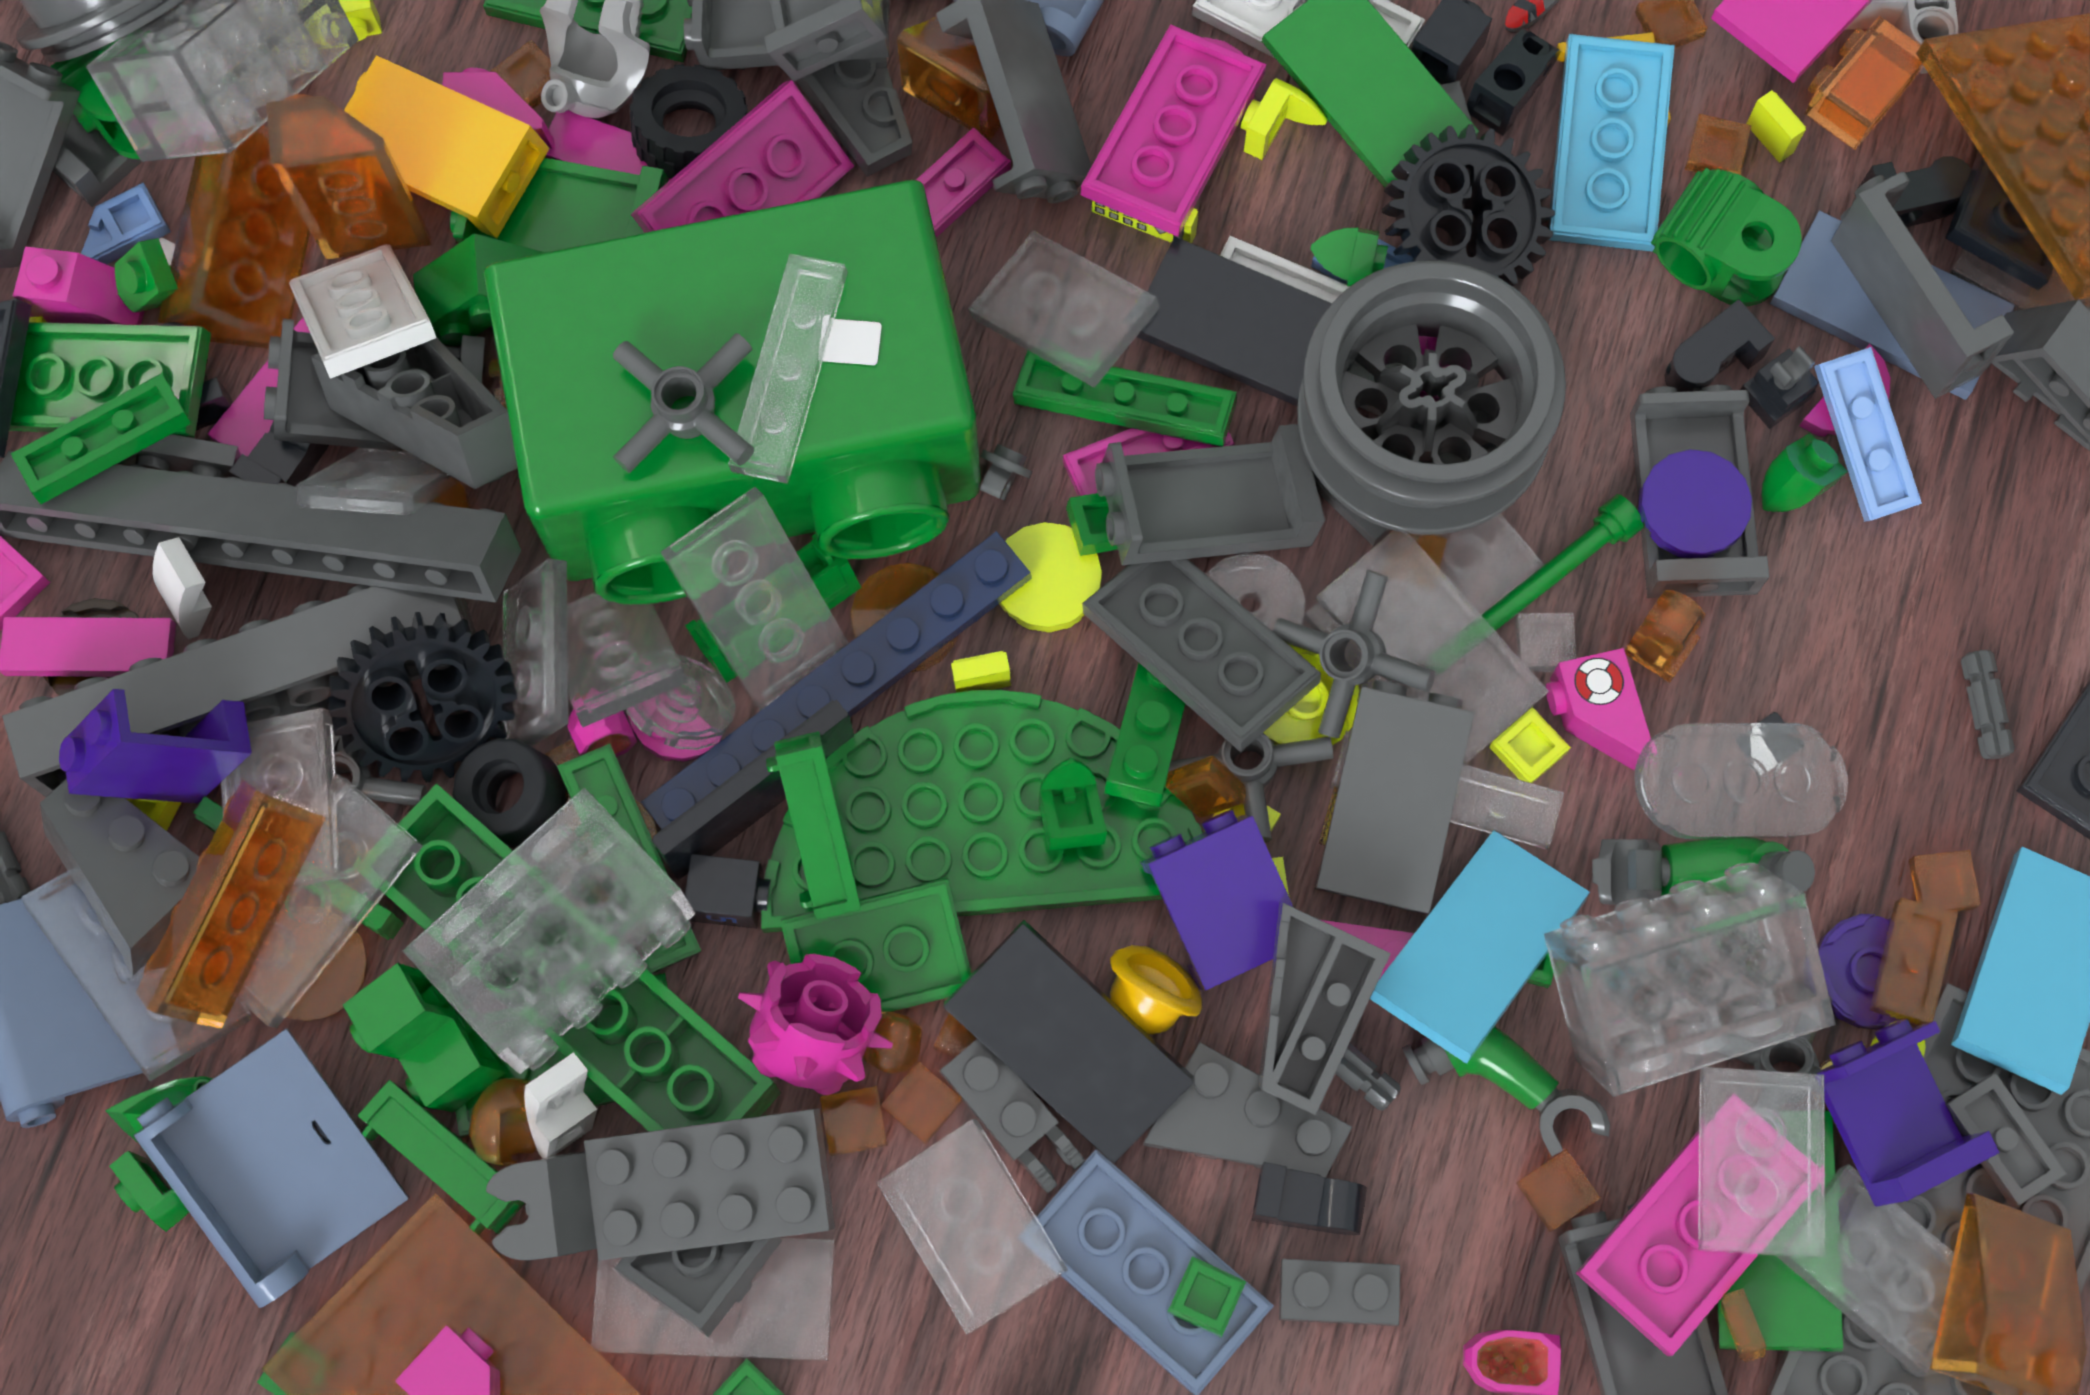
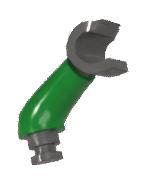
(1648, 871)
(1518, 1074)

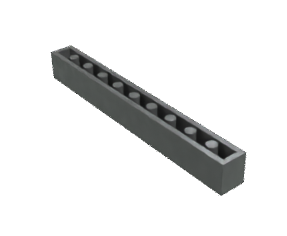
(265, 530)

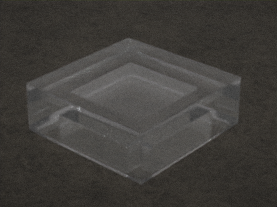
(1545, 639)

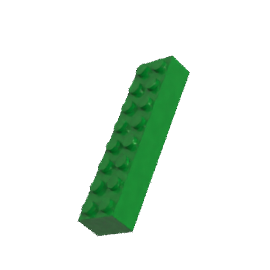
(644, 1042)

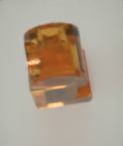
(1667, 634)

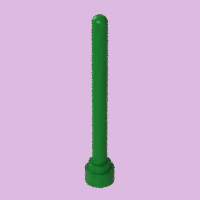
(1615, 522)

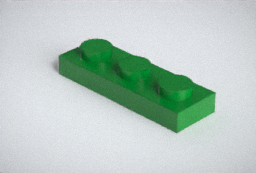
(100, 438)
(1145, 741)

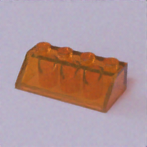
(341, 178)
(237, 248)
(229, 906)

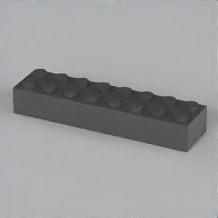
(267, 665)

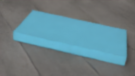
(1611, 142)
(1478, 946)
(2033, 975)

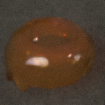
(500, 1123)

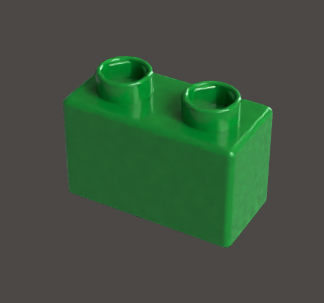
(878, 441)

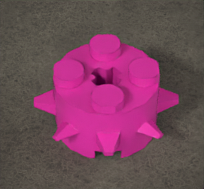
(814, 1023)

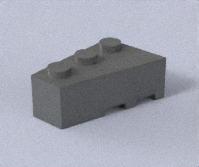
(2052, 362)
(122, 864)
(1314, 1005)

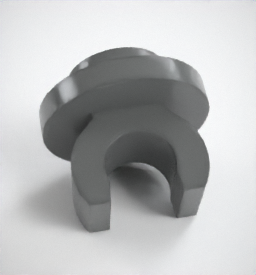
(1003, 471)

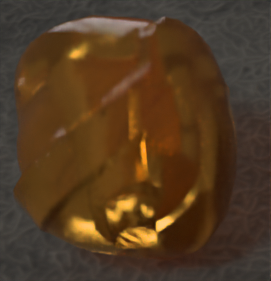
(906, 1046)

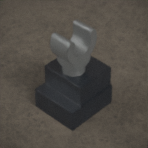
(1781, 386)

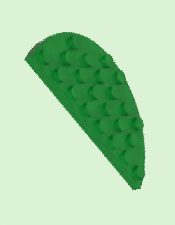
(957, 798)

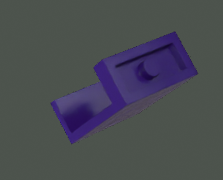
(114, 762)
(1220, 896)
(1897, 1116)

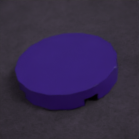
(1695, 504)
(1851, 967)

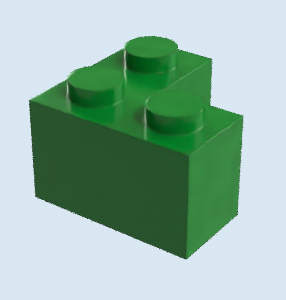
(455, 289)
(413, 1022)

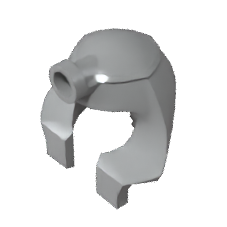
(590, 70)

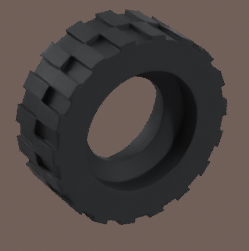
(676, 90)

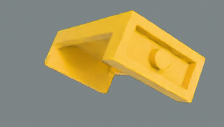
(449, 143)

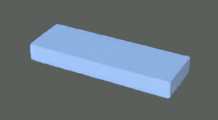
(1867, 434)

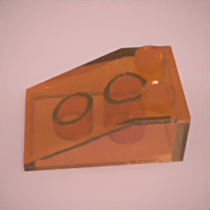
(2011, 1305)

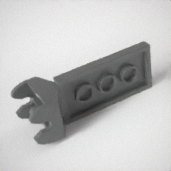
(672, 1190)

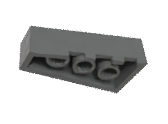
(428, 408)

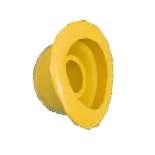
(1152, 988)

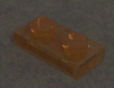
(1913, 962)

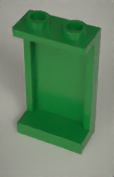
(572, 206)

